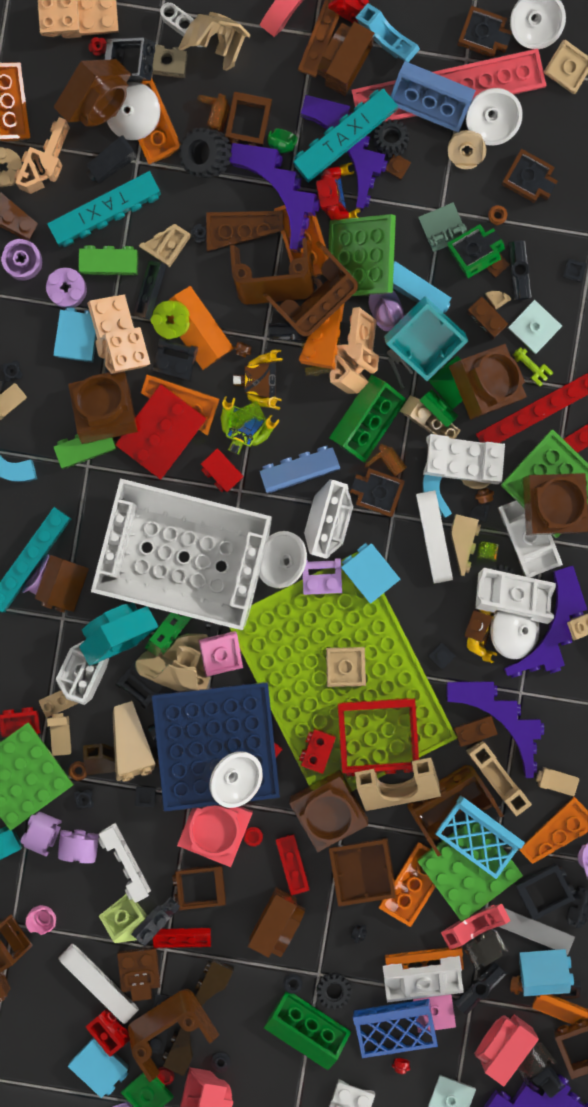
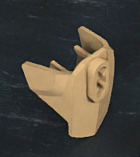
(229, 35)
(179, 667)

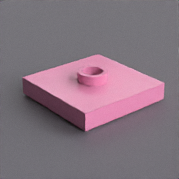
(220, 653)
(442, 1012)

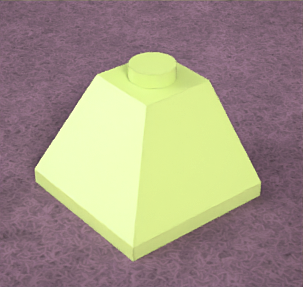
(122, 919)

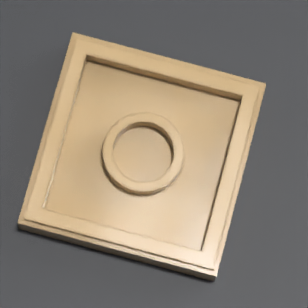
(568, 67)
(346, 666)

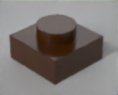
(397, 166)
(498, 267)

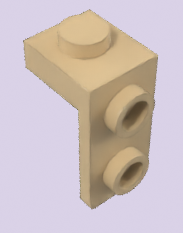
(10, 399)
(578, 626)
(55, 703)
(60, 734)
(557, 781)

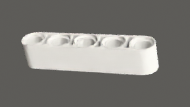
(434, 536)
(98, 983)

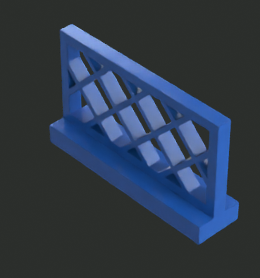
(395, 1012)

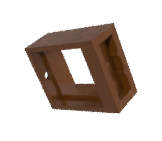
(252, 101)
(220, 889)
(18, 942)
(563, 1032)

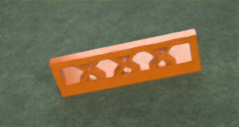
(423, 955)
(559, 1008)

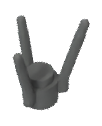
(394, 357)

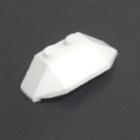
(328, 519)
(78, 679)

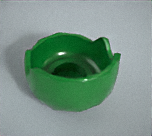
(282, 140)

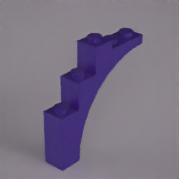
(365, 162)
(298, 204)
(547, 653)
(523, 731)
(531, 1097)

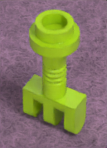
(519, 354)

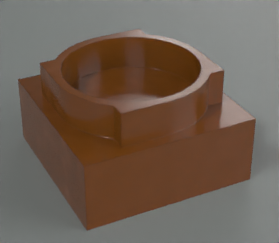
(345, 56)
(94, 92)
(488, 381)
(102, 407)
(555, 504)
(328, 811)
(362, 872)
(276, 924)

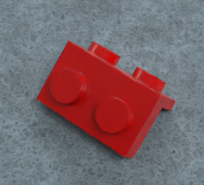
(348, 8)
(11, 721)

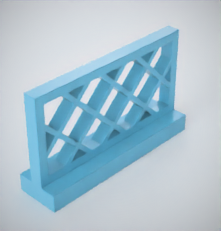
(492, 827)

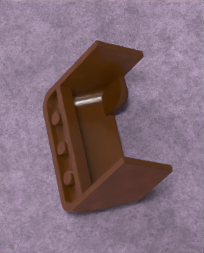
(296, 286)
(323, 302)
(432, 812)
(179, 1008)

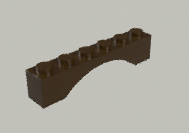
(101, 758)
(215, 980)

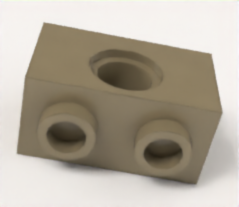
(176, 68)

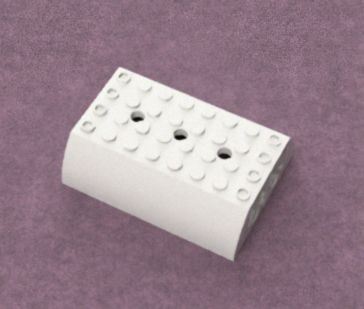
(174, 526)

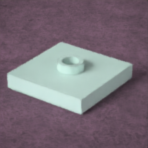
(535, 327)
(451, 1093)

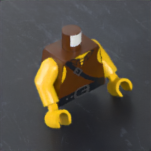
(260, 380)
(478, 634)

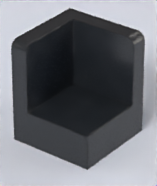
(549, 1082)

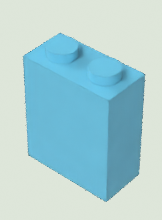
(75, 336)
(370, 572)
(545, 972)
(98, 1069)

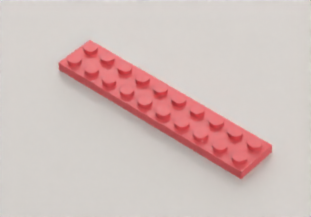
(512, 72)

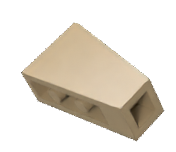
(130, 744)

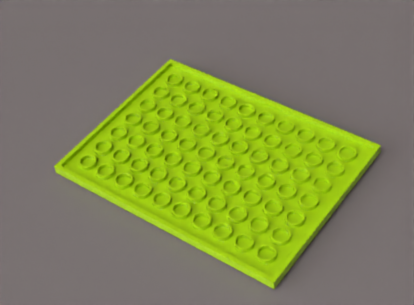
(287, 649)

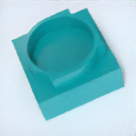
(426, 338)
(116, 632)

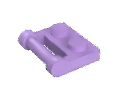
(322, 583)

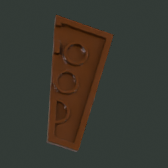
(15, 219)
(237, 227)

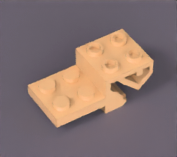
(77, 17)
(28, 176)
(116, 336)
(358, 352)

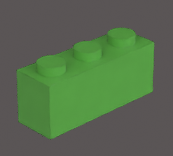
(108, 261)
(73, 452)

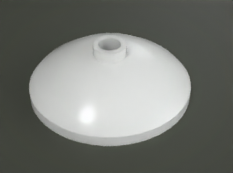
(544, 28)
(142, 116)
(502, 123)
(280, 549)
(508, 634)
(236, 779)

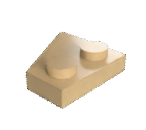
(167, 244)

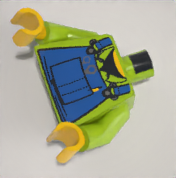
(251, 434)

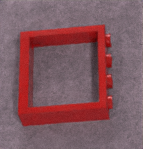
(389, 768)

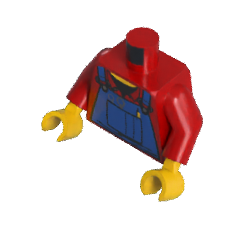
(332, 195)

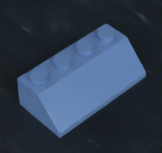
(432, 96)
(299, 470)

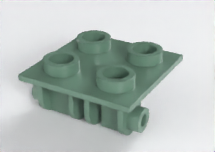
(442, 226)

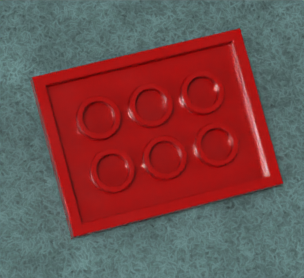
(163, 432)

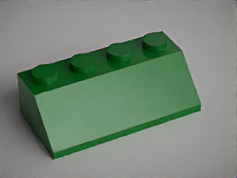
(368, 418)
(307, 1030)

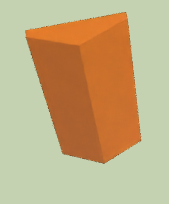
(13, 109)
(163, 139)
(313, 233)
(202, 331)
(412, 889)

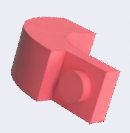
(278, 15)
(476, 924)

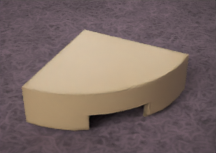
(497, 298)

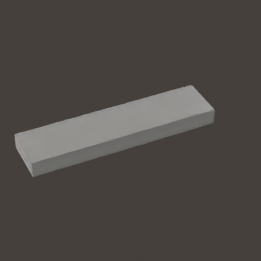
(538, 931)

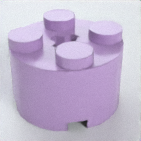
(10, 259)
(58, 280)
(41, 833)
(78, 846)

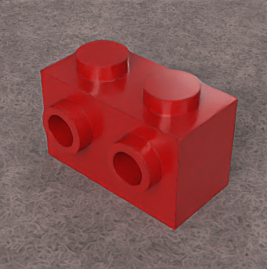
(221, 470)
(317, 751)
(108, 1032)

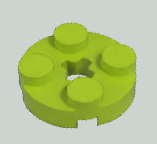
(160, 320)

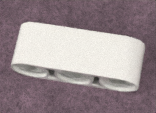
(178, 17)

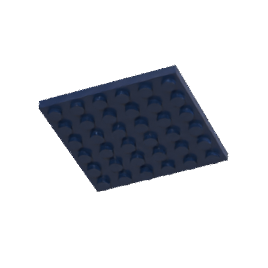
(203, 728)

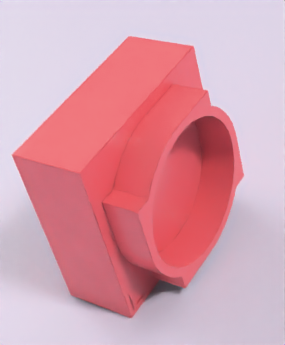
(215, 832)
(505, 1047)
(205, 1090)

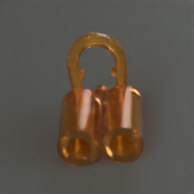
(218, 111)
(390, 458)

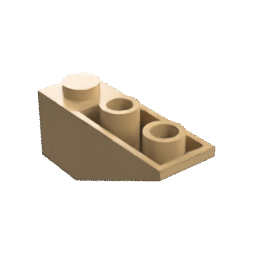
(423, 417)
(462, 537)

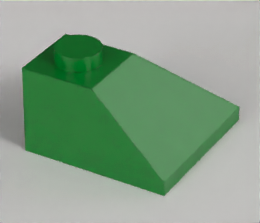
(445, 385)

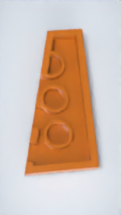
(322, 343)
(201, 402)
(559, 831)

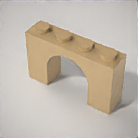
(498, 778)
(381, 795)

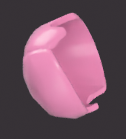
(40, 920)

